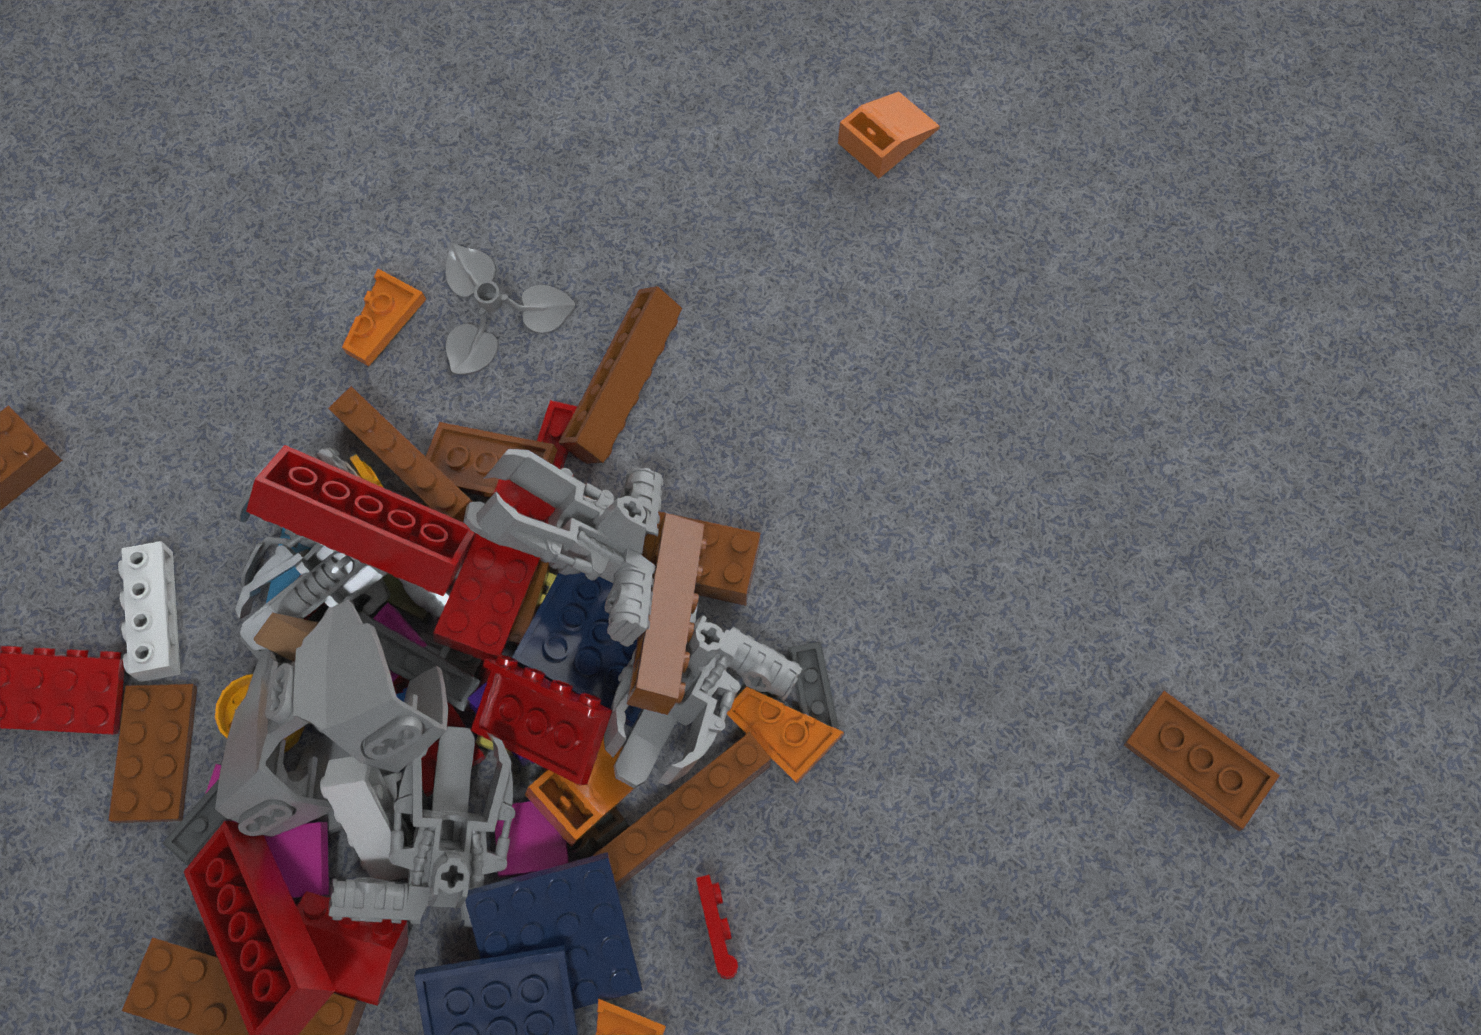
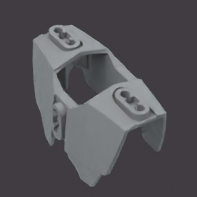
(347, 693)

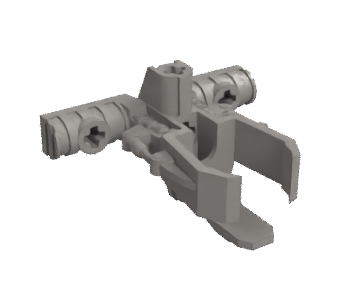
(582, 533)
(325, 578)
(710, 656)
(447, 844)

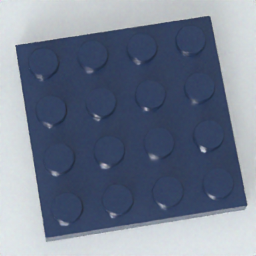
(572, 640)
(560, 907)
(499, 995)

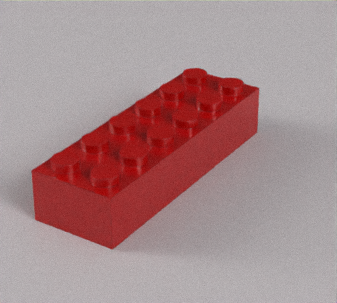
(360, 520)
(491, 585)
(257, 933)

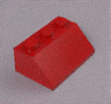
(354, 953)

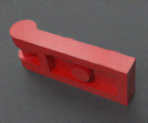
(717, 928)

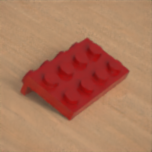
(61, 690)
(541, 719)

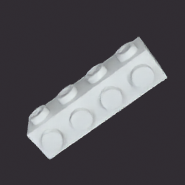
(149, 612)
(366, 813)

